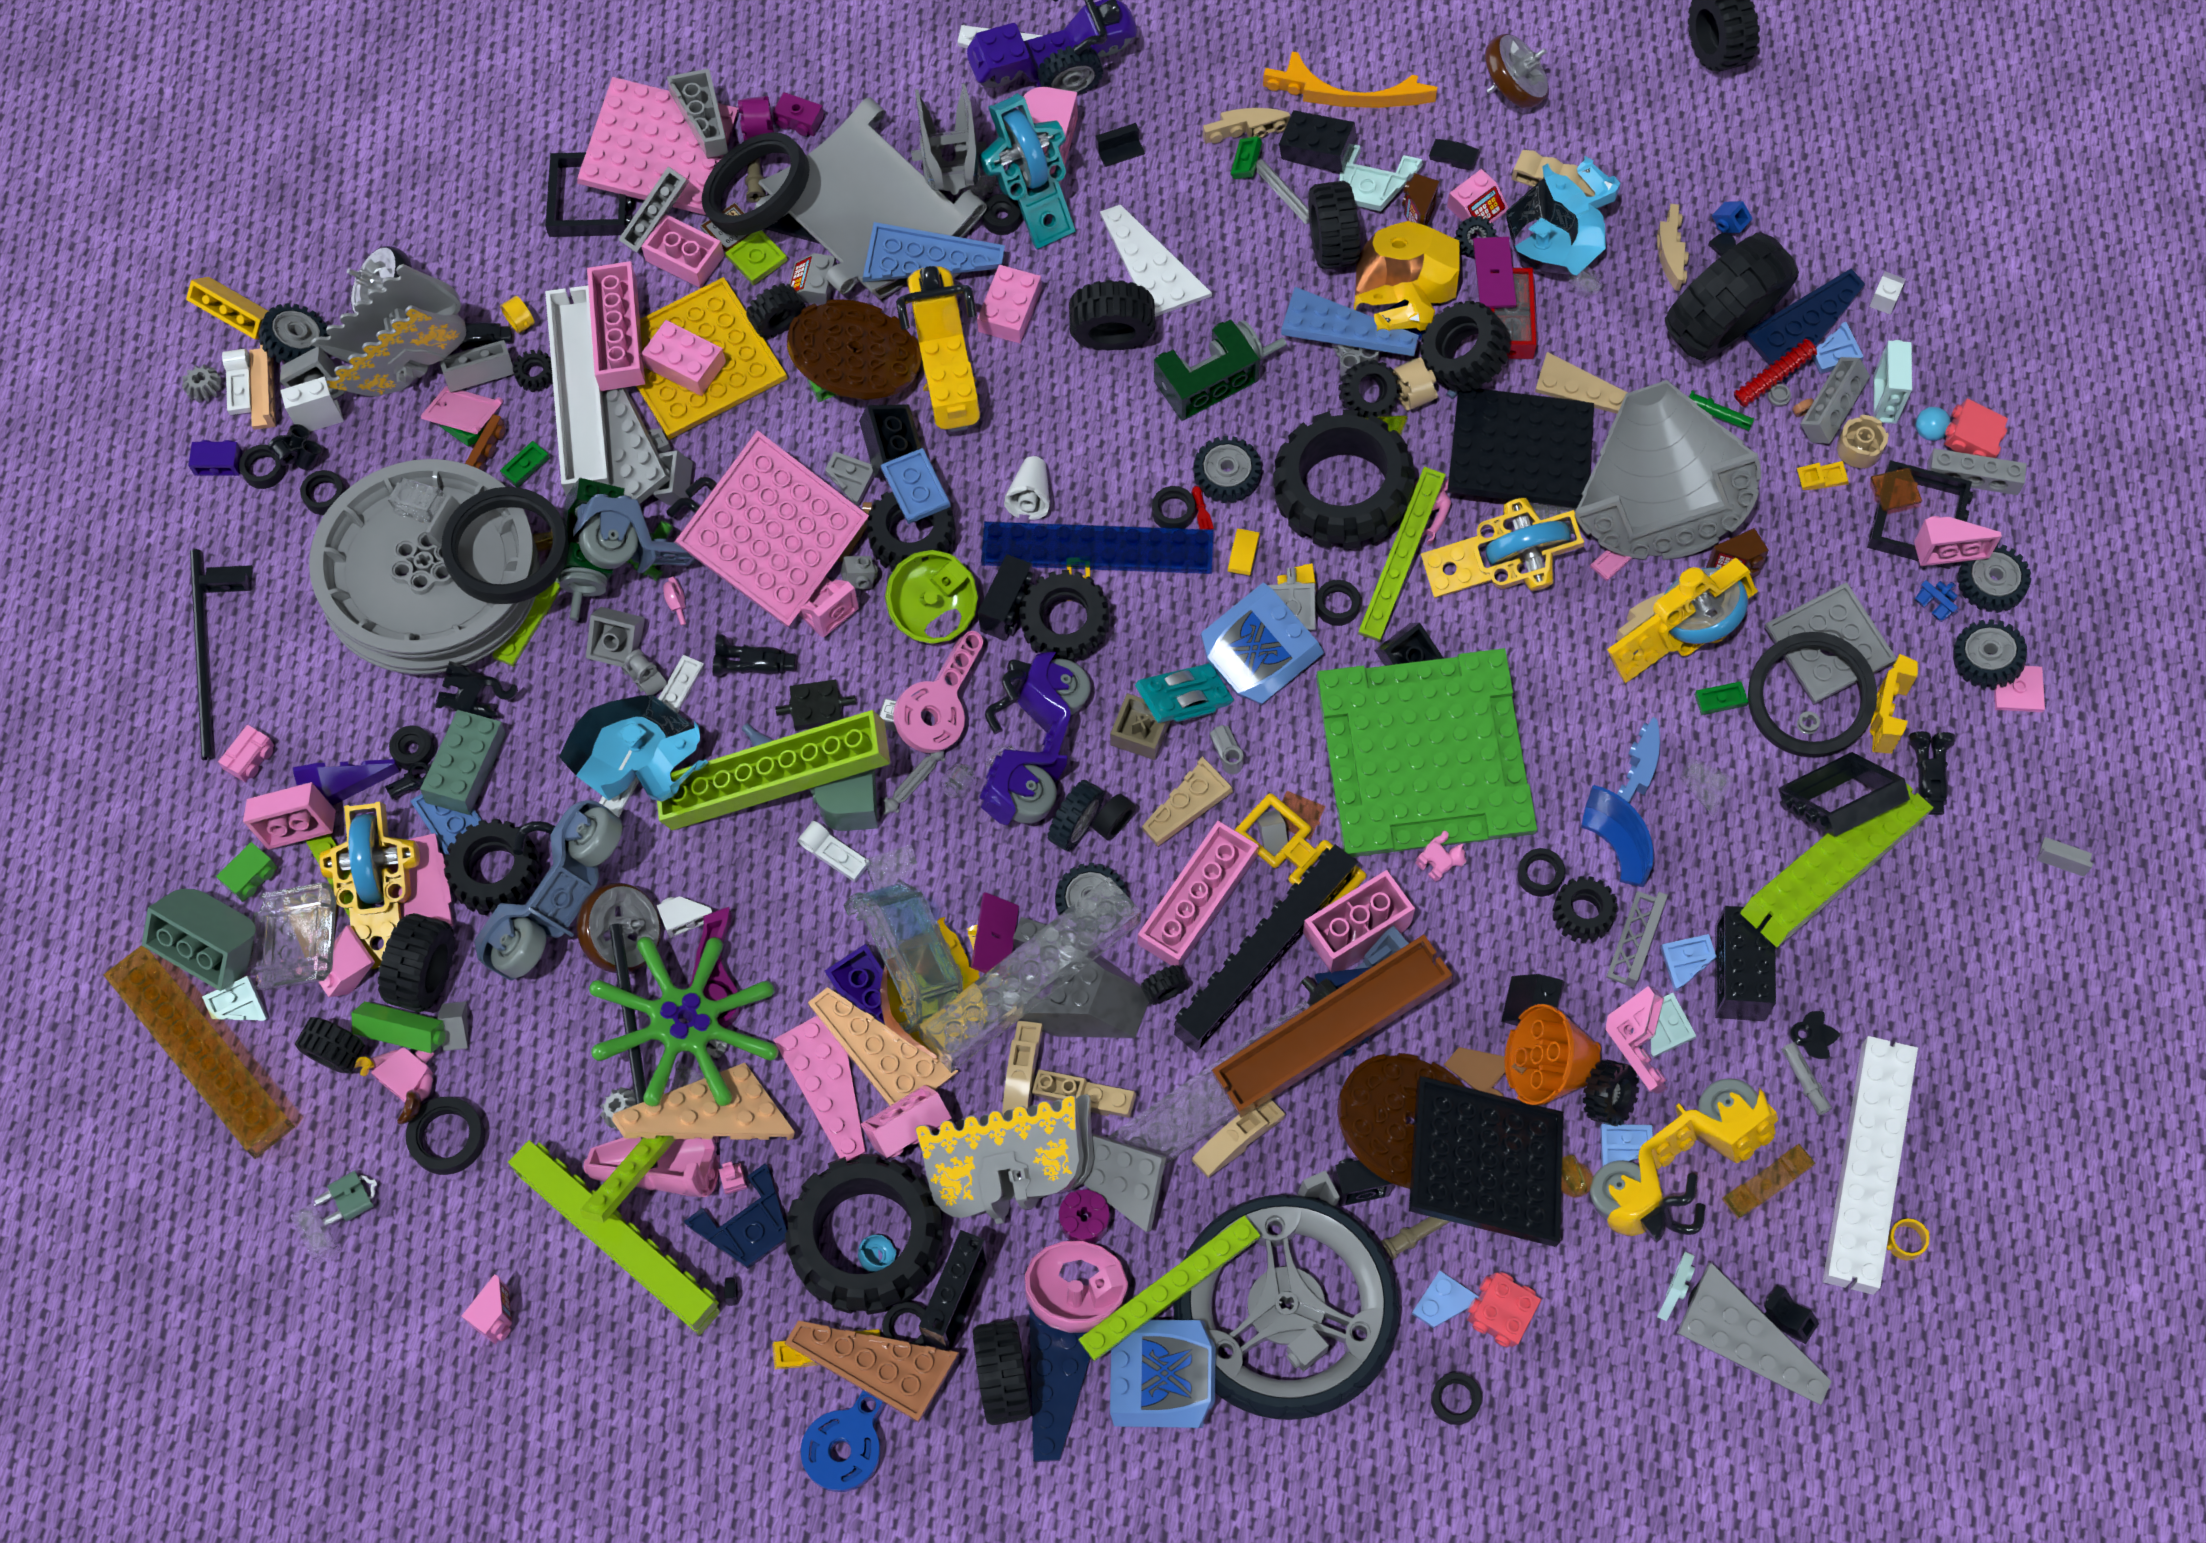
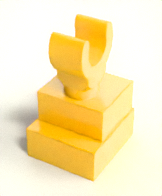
(1304, 575)

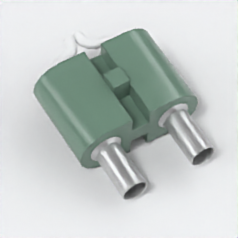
(349, 1197)

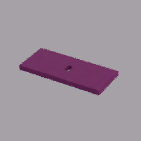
(1494, 255)
(998, 919)

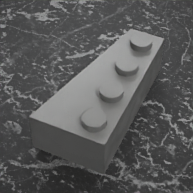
(698, 104)

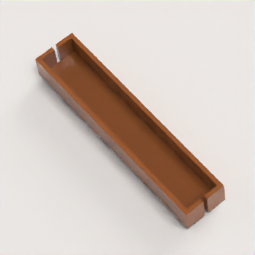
(1332, 1025)

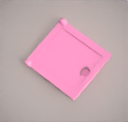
(463, 410)

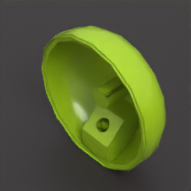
(925, 590)

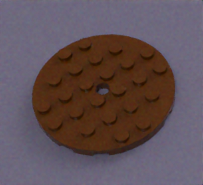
(884, 358)
(1375, 1111)

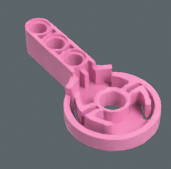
(939, 700)

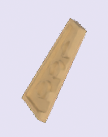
(1570, 382)
(1194, 796)

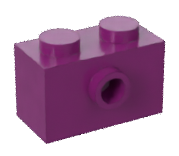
(798, 114)

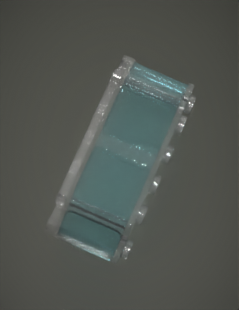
(910, 948)

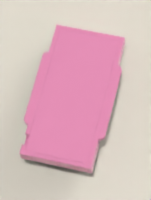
(428, 883)

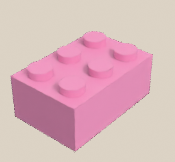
(683, 250)
(1009, 304)
(683, 357)
(289, 815)
(895, 1126)

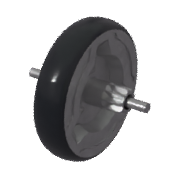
(377, 266)

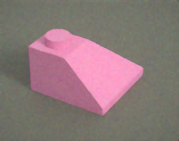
(349, 966)

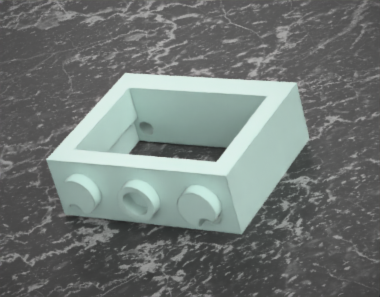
(1892, 381)

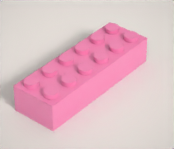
(615, 326)
(1198, 894)

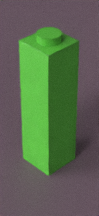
(398, 1027)

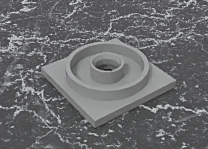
(1840, 615)

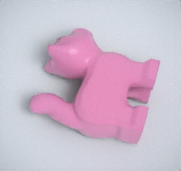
(1439, 858)

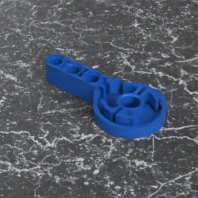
(852, 1429)

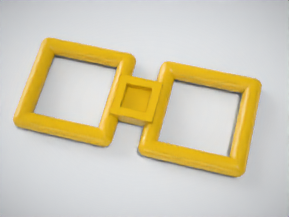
(1297, 849)

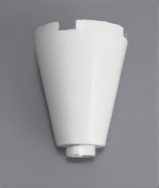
(1029, 490)

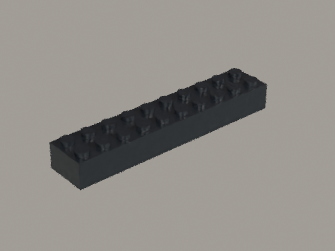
(1264, 948)

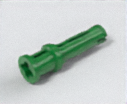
(1721, 412)

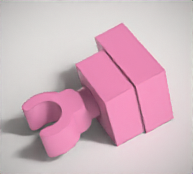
(732, 1177)

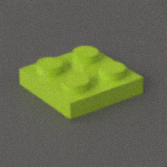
(756, 257)

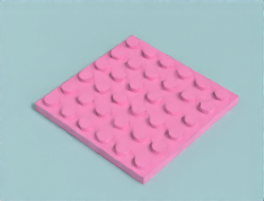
(642, 136)
(771, 528)

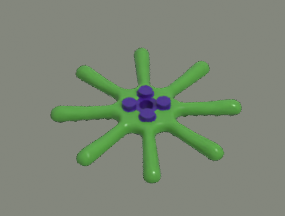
(680, 1036)

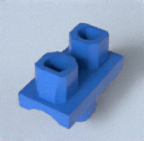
(1929, 593)

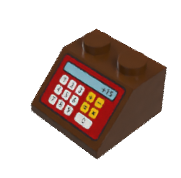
(1420, 199)
(1745, 547)

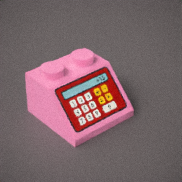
(1477, 197)
(491, 1311)

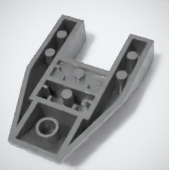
(1092, 1003)

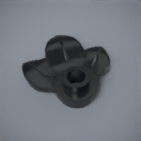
(1818, 1035)

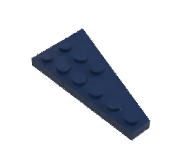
(1806, 318)
(1056, 1382)

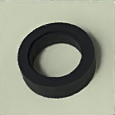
(432, 1110)

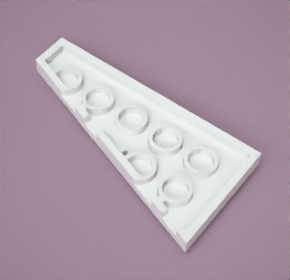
(1152, 263)

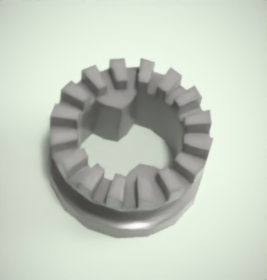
(1813, 728)

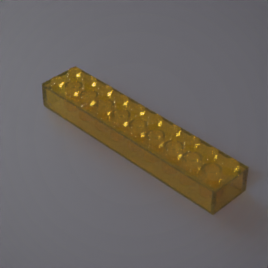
(199, 1051)

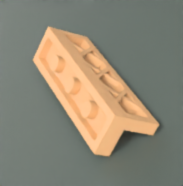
(262, 389)

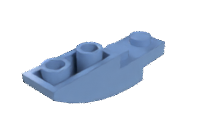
(1643, 761)

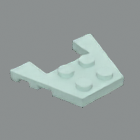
(1377, 187)

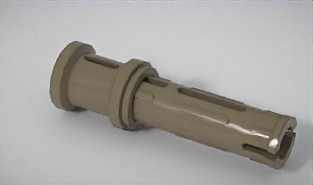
(755, 191)
(1408, 1237)

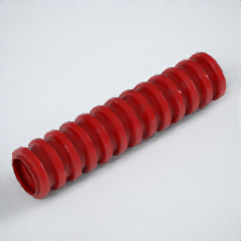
(1775, 372)

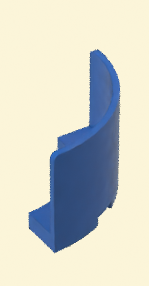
(1624, 830)

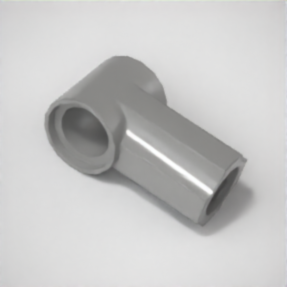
(1226, 749)

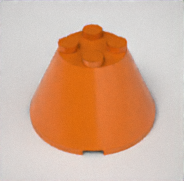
(1552, 1051)

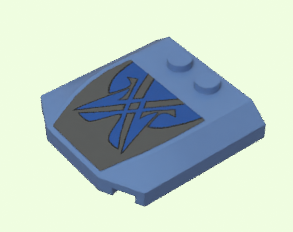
(1259, 645)
(1163, 1376)

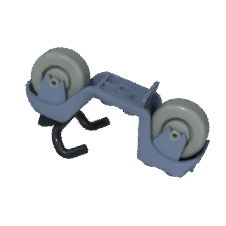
(617, 531)
(517, 933)

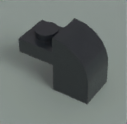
(1790, 1317)

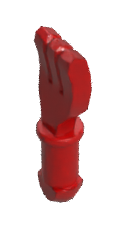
(1203, 517)

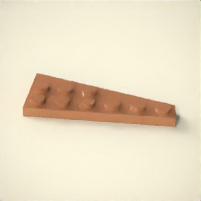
(886, 1368)

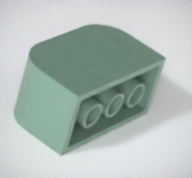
(848, 802)
(200, 936)

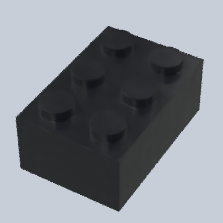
(1318, 141)
(888, 434)
(1003, 600)

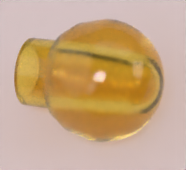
(1575, 1177)

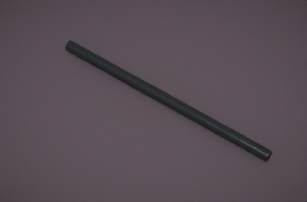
(201, 656)
(628, 1013)

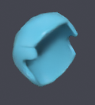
(1932, 423)
(869, 1255)

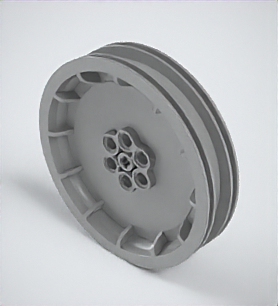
(386, 615)

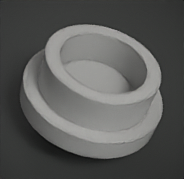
(1779, 395)

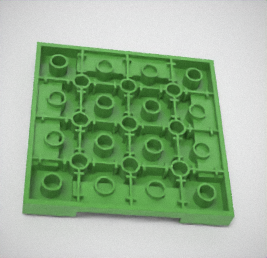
(1425, 753)

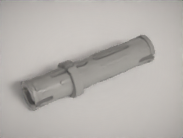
(1810, 1086)

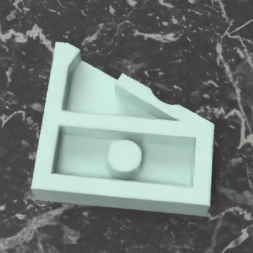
(236, 1002)
(1672, 1028)
(1677, 1287)

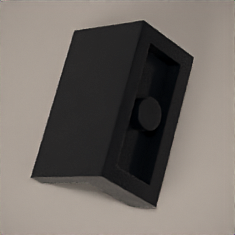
(1119, 145)
(226, 579)

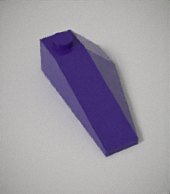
(346, 780)
(859, 980)

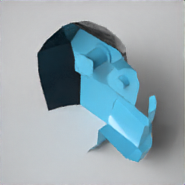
(1568, 223)
(638, 724)

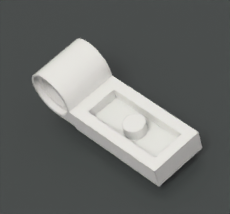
(237, 381)
(832, 852)

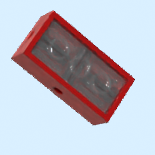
(1521, 319)

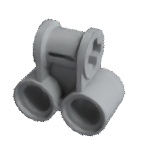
(1353, 355)
(643, 673)

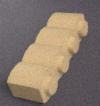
(1530, 171)

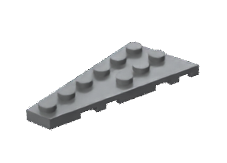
(631, 453)
(1126, 1179)
(1737, 1330)

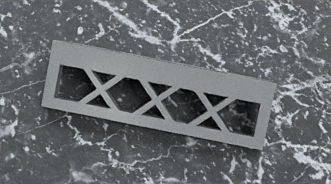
(1643, 946)

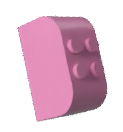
(1051, 105)
(1357, 920)

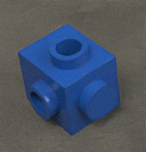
(1732, 217)

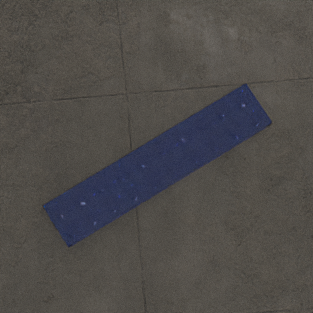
(1099, 547)

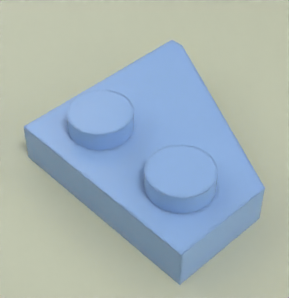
(1835, 346)
(1687, 958)
(1622, 1141)
(1443, 1301)

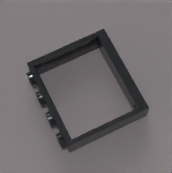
(575, 228)
(1927, 479)
(1888, 793)
(954, 1292)

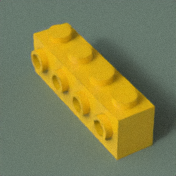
(226, 305)

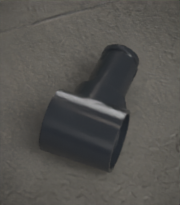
(409, 780)

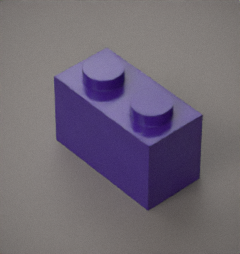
(215, 458)

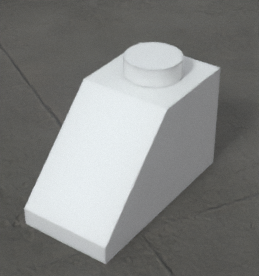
(1887, 292)
(681, 915)

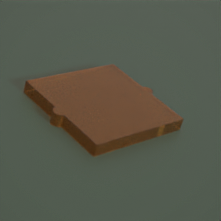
(1896, 489)
(1304, 808)

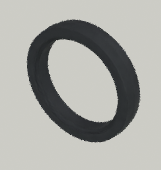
(772, 209)
(494, 499)
(1830, 643)

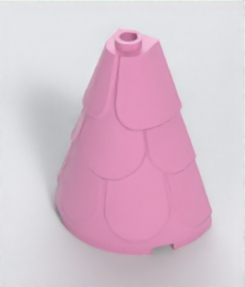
(685, 1168)

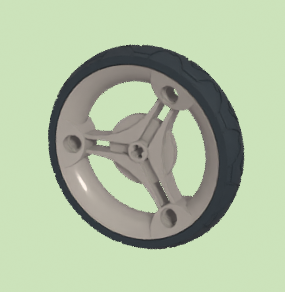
(1281, 1326)

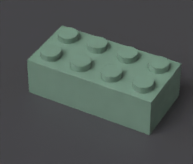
(463, 762)

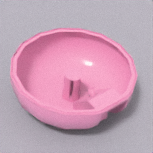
(1071, 1304)

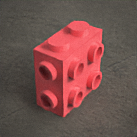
(1975, 430)
(1503, 1309)

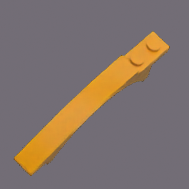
(1301, 81)

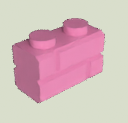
(246, 754)

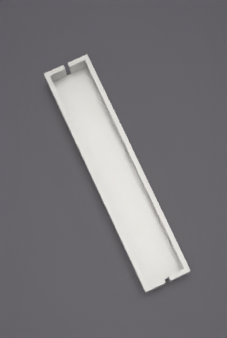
(576, 390)
(1870, 1165)

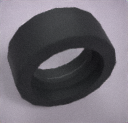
(315, 479)
(265, 481)
(1177, 493)
(1332, 618)
(1114, 816)
(1538, 889)
(894, 1312)
(1470, 1384)

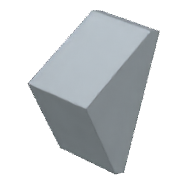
(1272, 831)
(455, 1025)

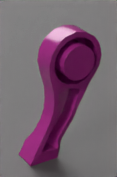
(719, 983)

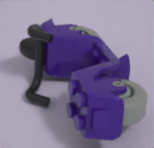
(1002, 55)
(1022, 782)

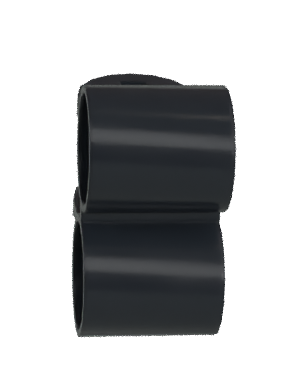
(296, 448)

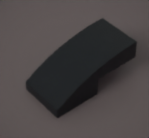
(1458, 154)

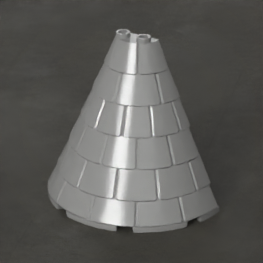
(1667, 478)

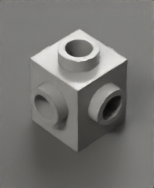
(859, 571)

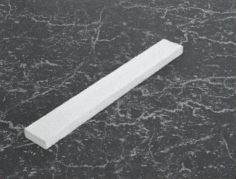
(673, 696)

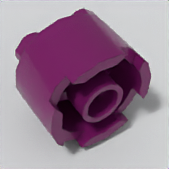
(755, 116)
(1081, 1203)

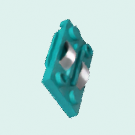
(1184, 693)

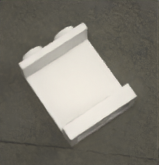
(312, 405)

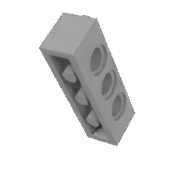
(653, 209)
(1835, 400)
(1983, 471)

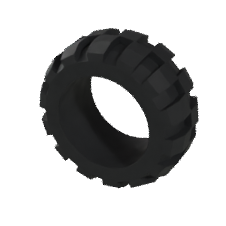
(1731, 296)
(1341, 436)
(877, 1289)

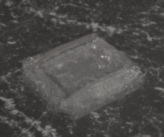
(294, 937)

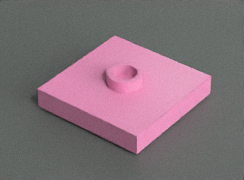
(2024, 693)

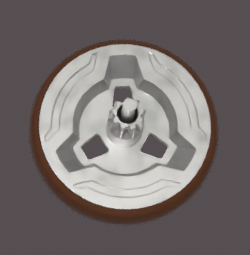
(1516, 71)
(598, 913)

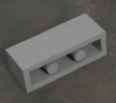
(477, 366)

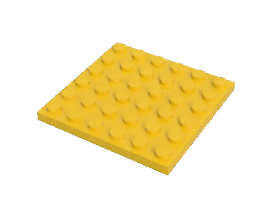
(749, 366)

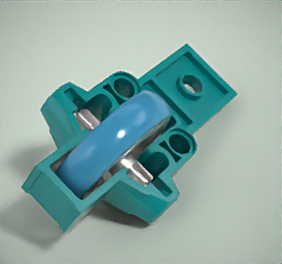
(1030, 168)

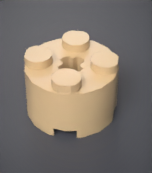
(1415, 384)
(1862, 441)

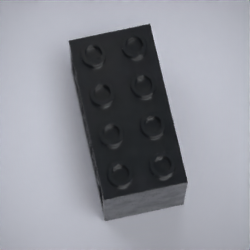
(1743, 968)

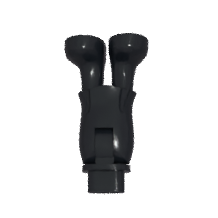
(485, 333)
(752, 659)
(1933, 771)

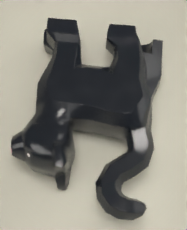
(470, 686)

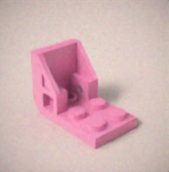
(829, 605)
(1641, 1015)

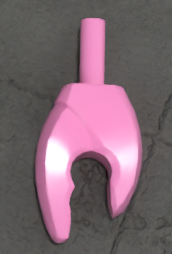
(675, 598)

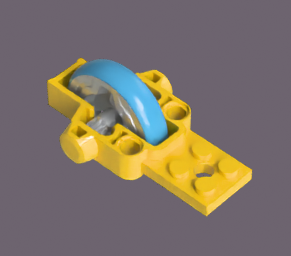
(1504, 551)
(1687, 617)
(370, 876)

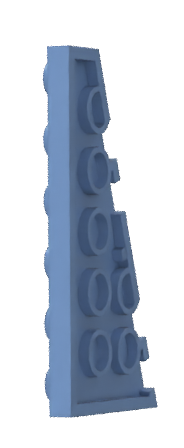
(900, 251)
(1331, 322)

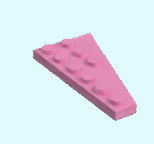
(827, 1083)

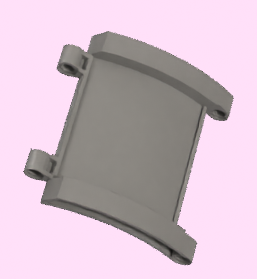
(864, 181)

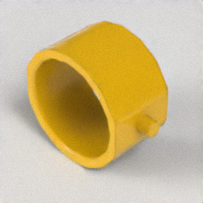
(517, 314)
(1919, 1228)

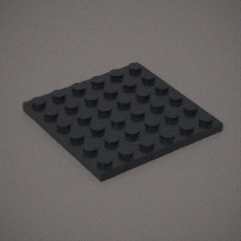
(1521, 447)
(1487, 1162)

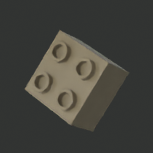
(1137, 729)

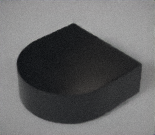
(1722, 243)
(731, 1291)

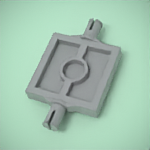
(1299, 599)

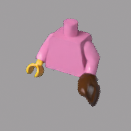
(403, 1075)

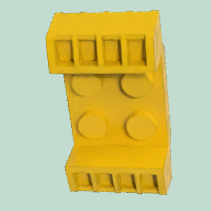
(1885, 728)

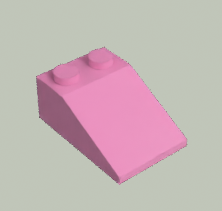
(1953, 540)

